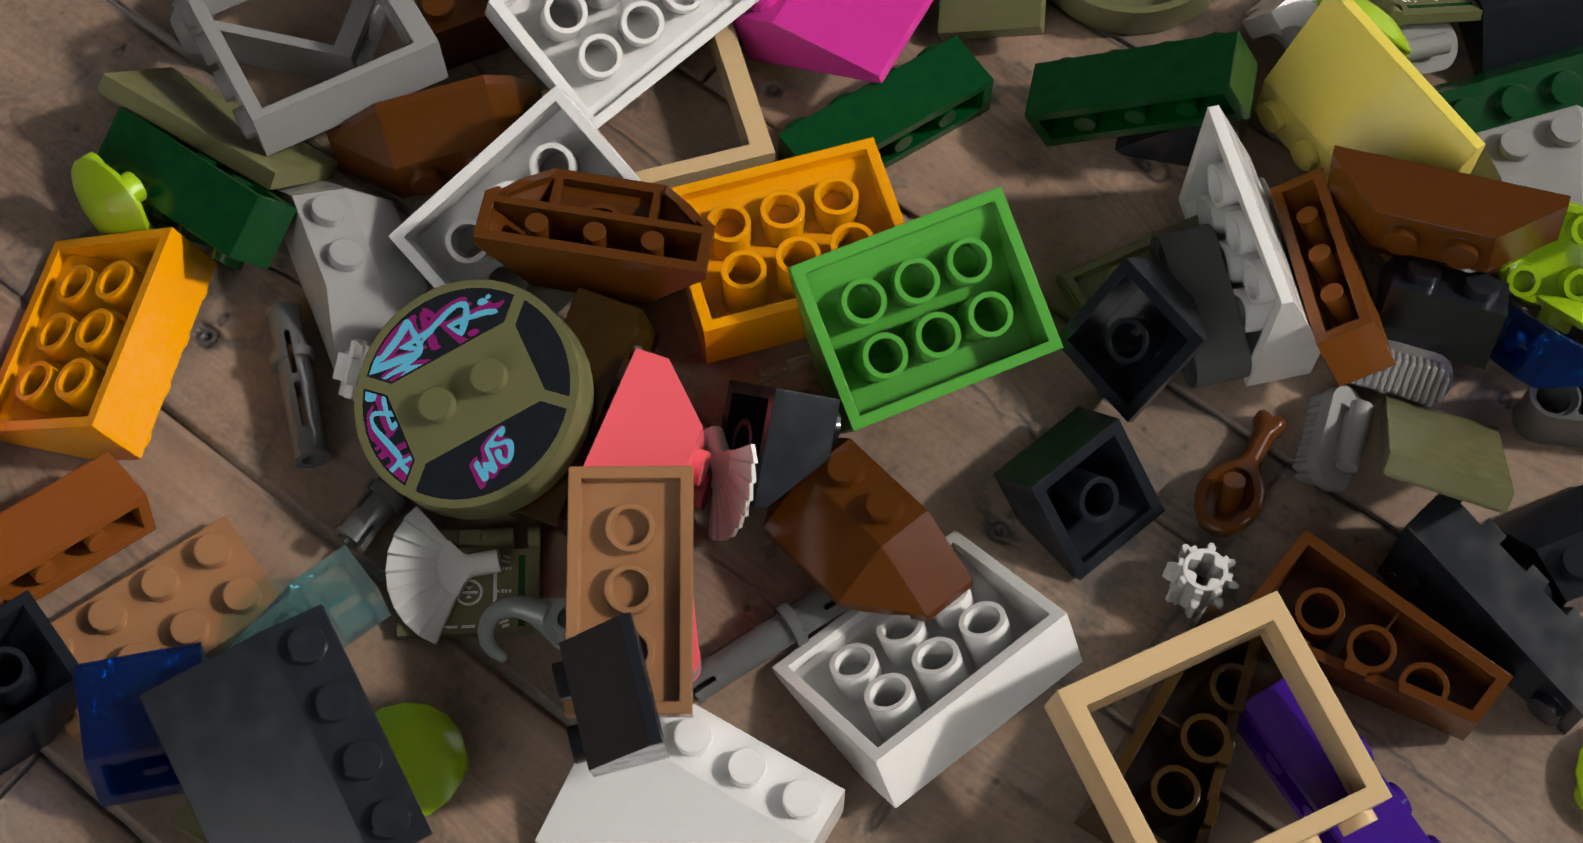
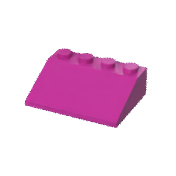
(831, 35)

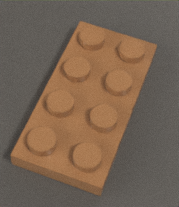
(635, 555)
(190, 594)

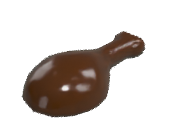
(1234, 491)

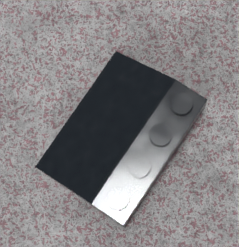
(284, 743)

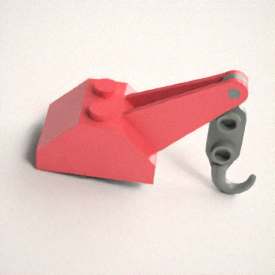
(644, 426)

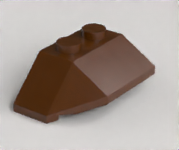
(430, 135)
(1442, 212)
(595, 235)
(866, 539)

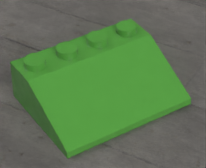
(922, 310)

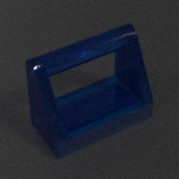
(1538, 351)

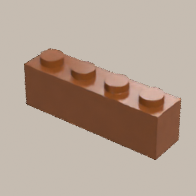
(1331, 278)
(70, 528)

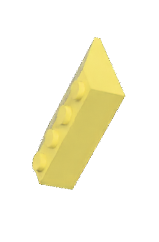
(1359, 92)

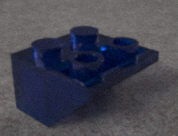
(115, 729)

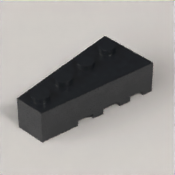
(1489, 601)

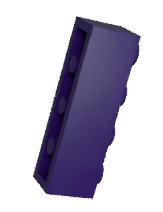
(1304, 775)

